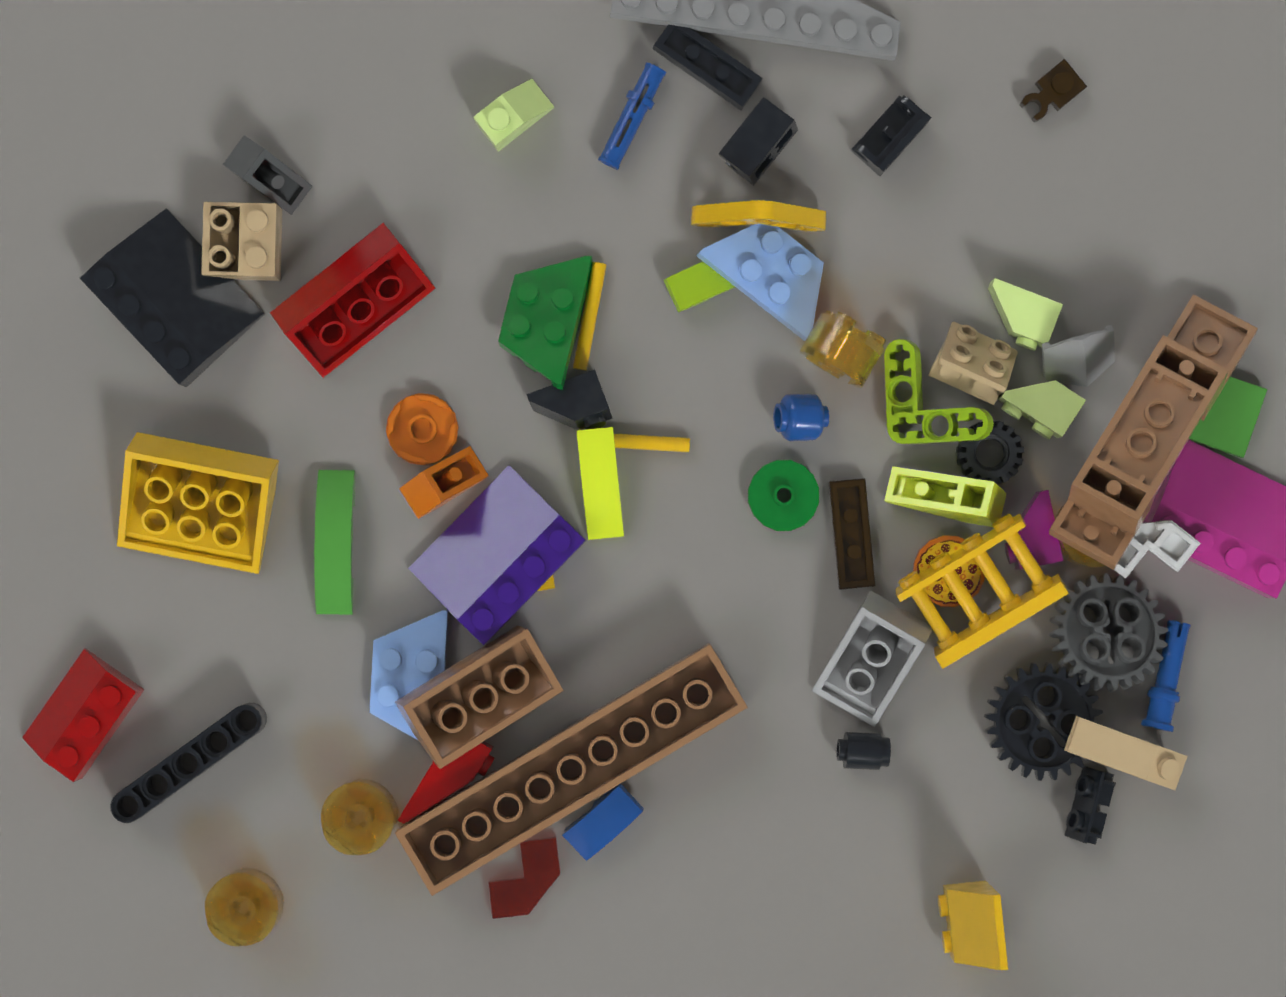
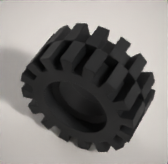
(1011, 455)

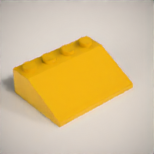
(196, 502)

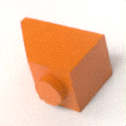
(443, 482)

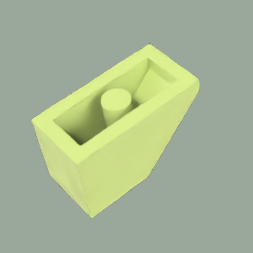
(513, 113)
(1024, 313)

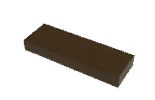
(851, 534)

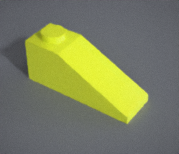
(946, 495)

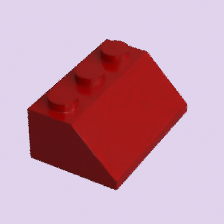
(82, 715)

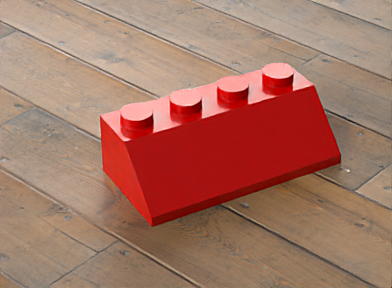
(352, 300)

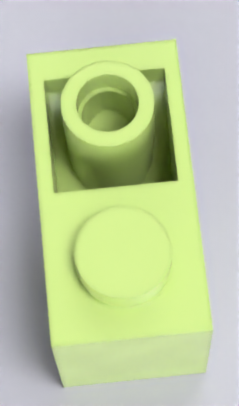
(1044, 404)

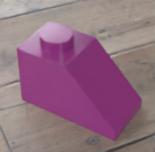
(1038, 520)

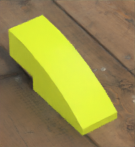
(600, 483)

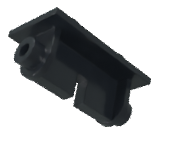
(1083, 820)

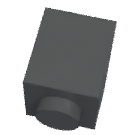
(267, 174)

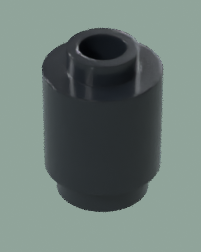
(863, 751)

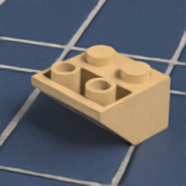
(242, 240)

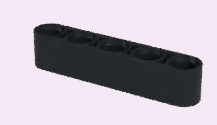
(172, 768)

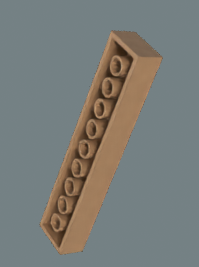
(570, 769)

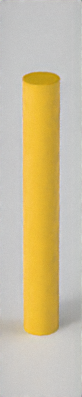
(589, 316)
(648, 442)

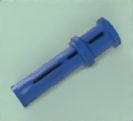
(1164, 693)

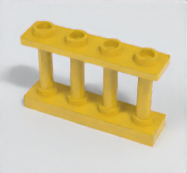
(981, 625)

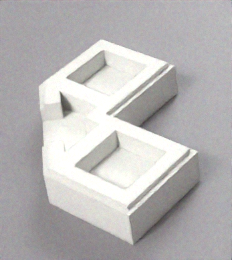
(1162, 539)

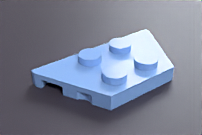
(771, 272)
(404, 663)

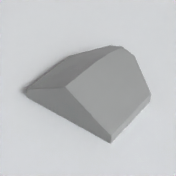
(1079, 358)

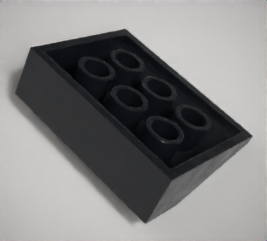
(166, 302)

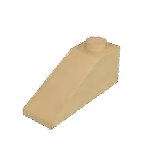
(1125, 753)

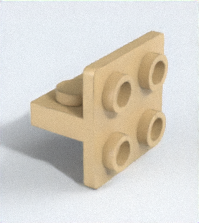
(974, 363)

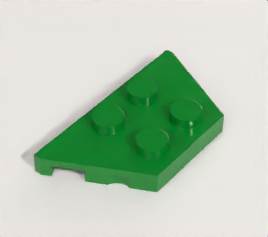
(545, 316)

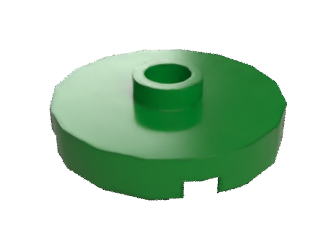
(764, 500)

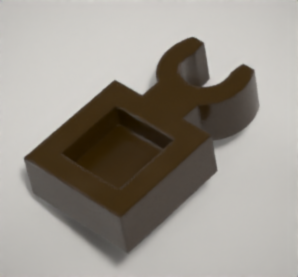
(1056, 88)

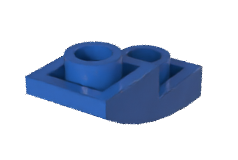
(603, 821)

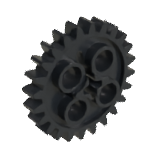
(1019, 743)

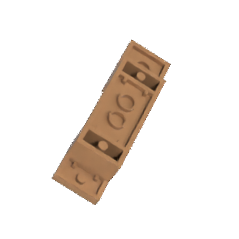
(1151, 430)

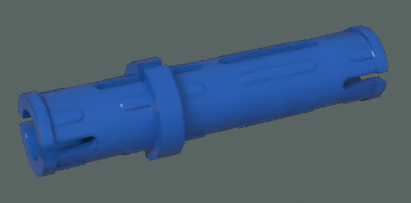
(650, 77)

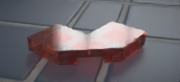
(522, 894)

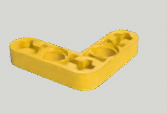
(759, 212)

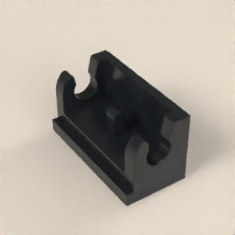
(891, 134)
(758, 141)

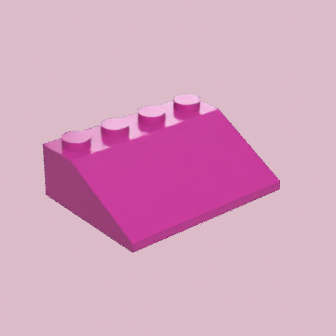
(1231, 514)

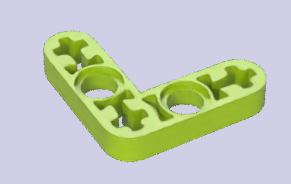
(913, 408)

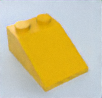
(973, 925)

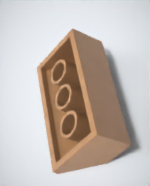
(479, 696)

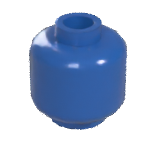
(800, 417)

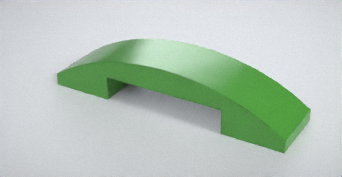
(334, 542)

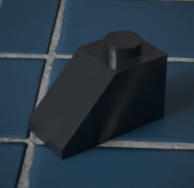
(577, 405)

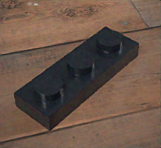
(708, 64)

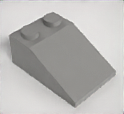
(872, 658)

